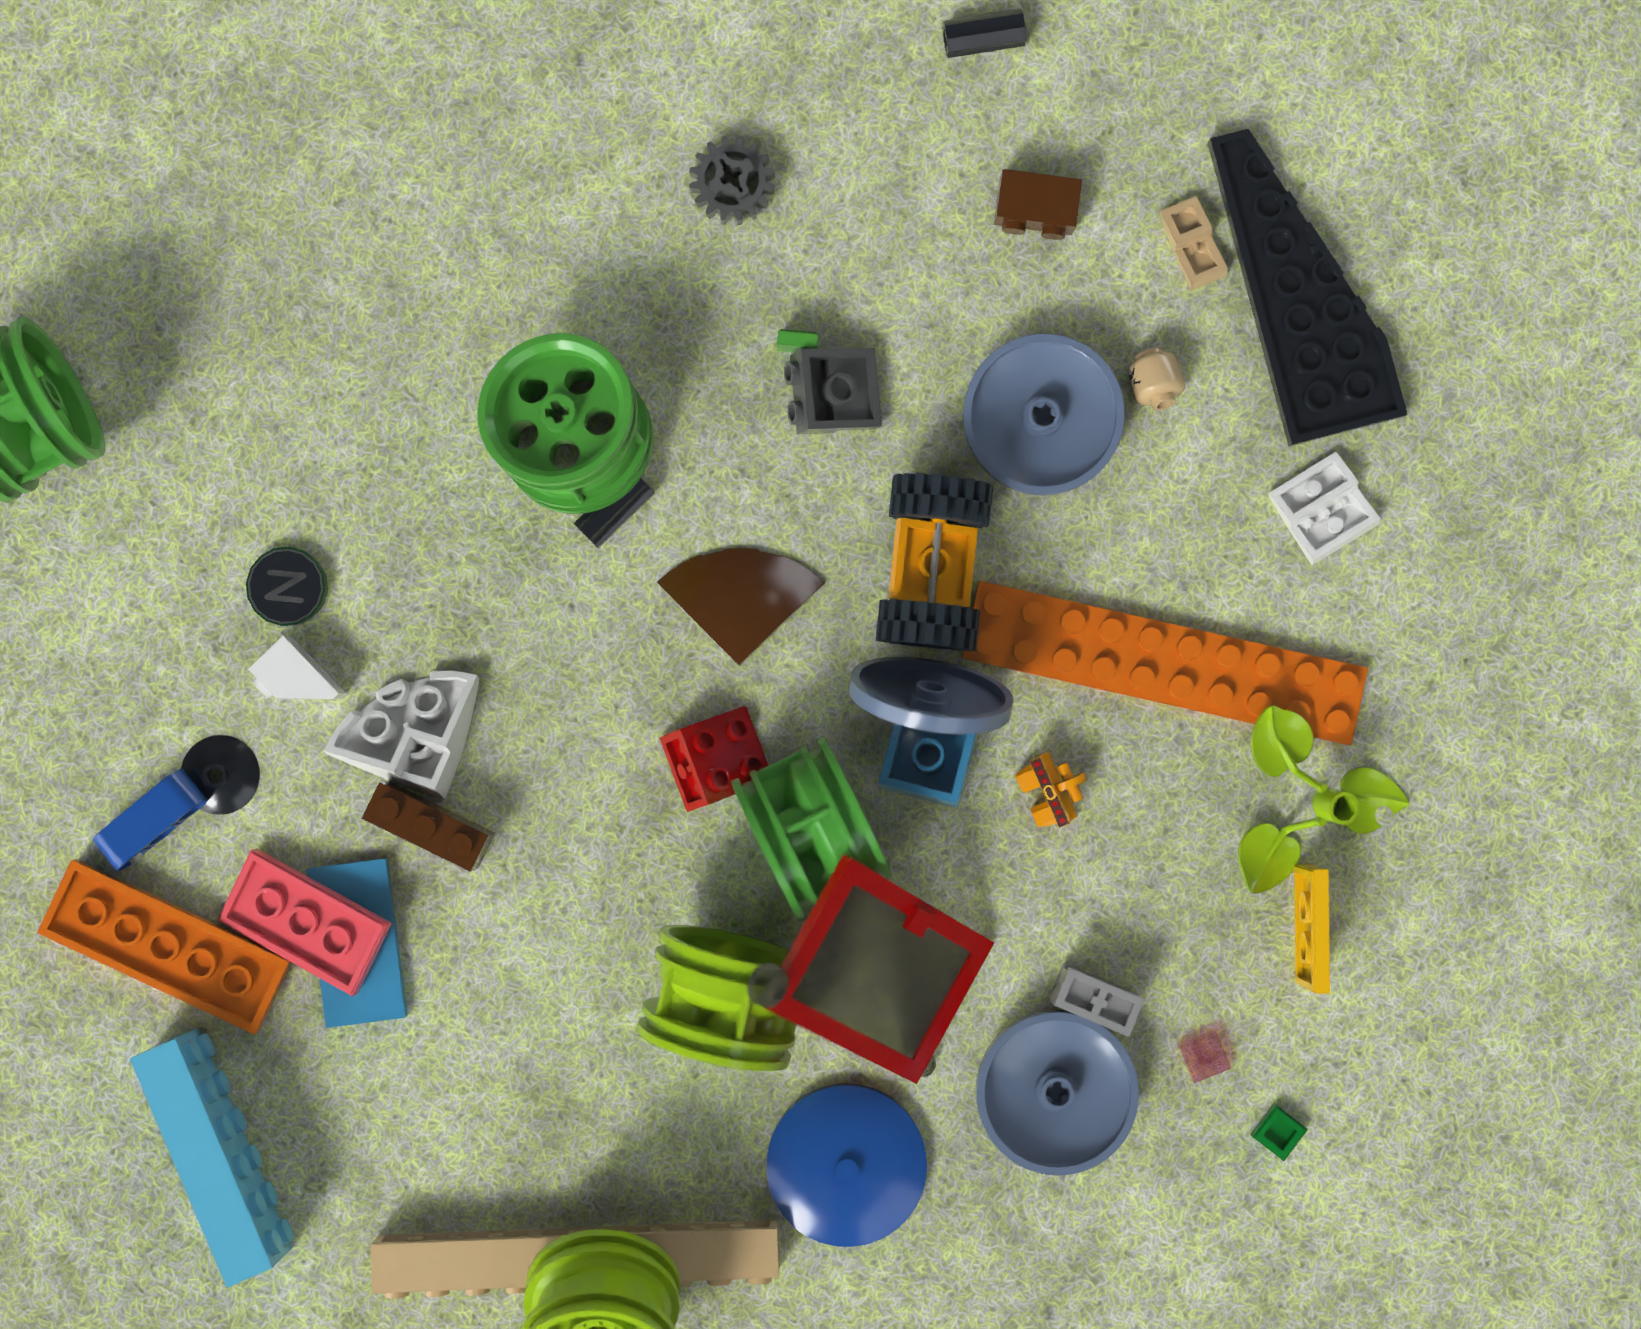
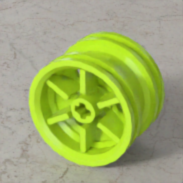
(601, 1284)

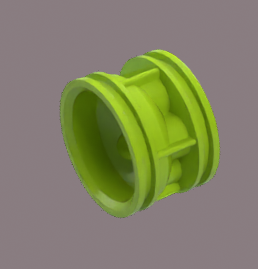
(707, 1004)

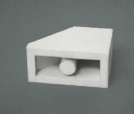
(292, 674)

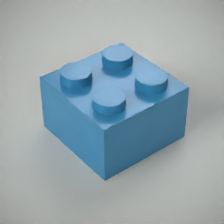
(927, 764)

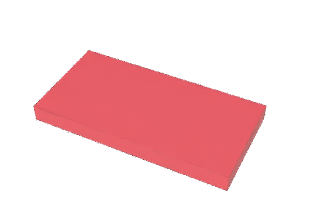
(304, 922)

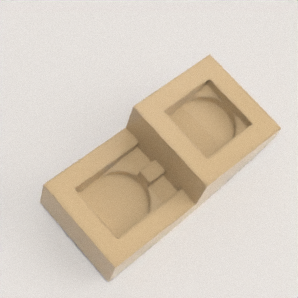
(1193, 243)

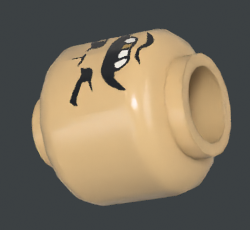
(1156, 378)

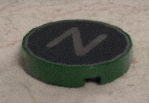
(286, 586)

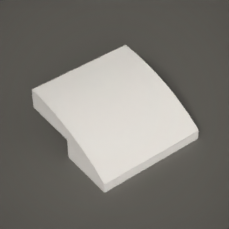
(1314, 493)

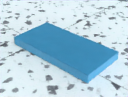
(383, 989)

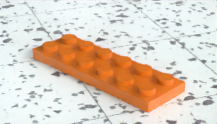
(164, 946)

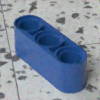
(150, 819)

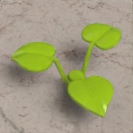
(1278, 743)

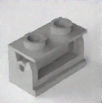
(1096, 999)

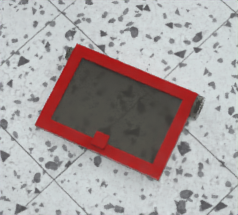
(874, 971)

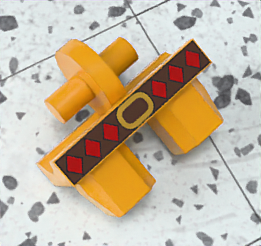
(1058, 805)

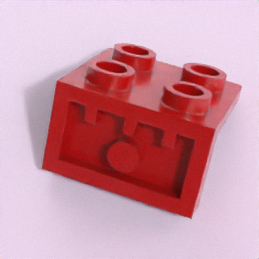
(712, 755)

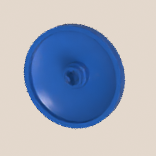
(846, 1165)

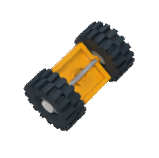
(934, 561)

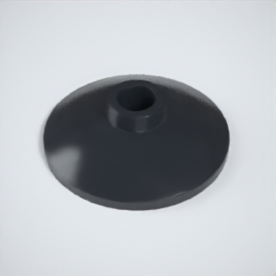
(238, 769)

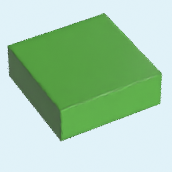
(795, 340)

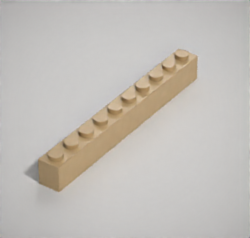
(502, 1258)

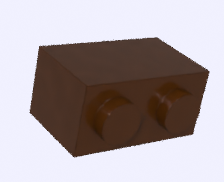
(1037, 203)

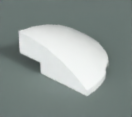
(411, 731)

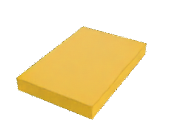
(1312, 928)

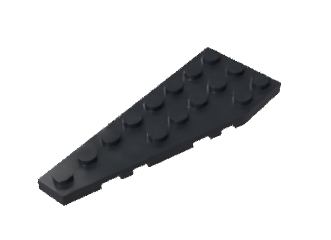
(1317, 339)

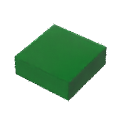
(1279, 1132)

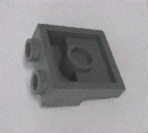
(833, 390)

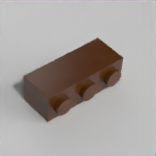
(428, 825)

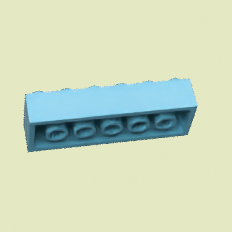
(213, 1156)

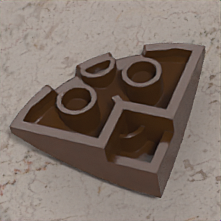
(740, 595)

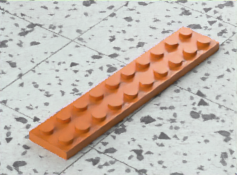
(1163, 661)

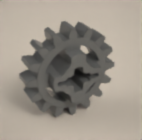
(718, 188)

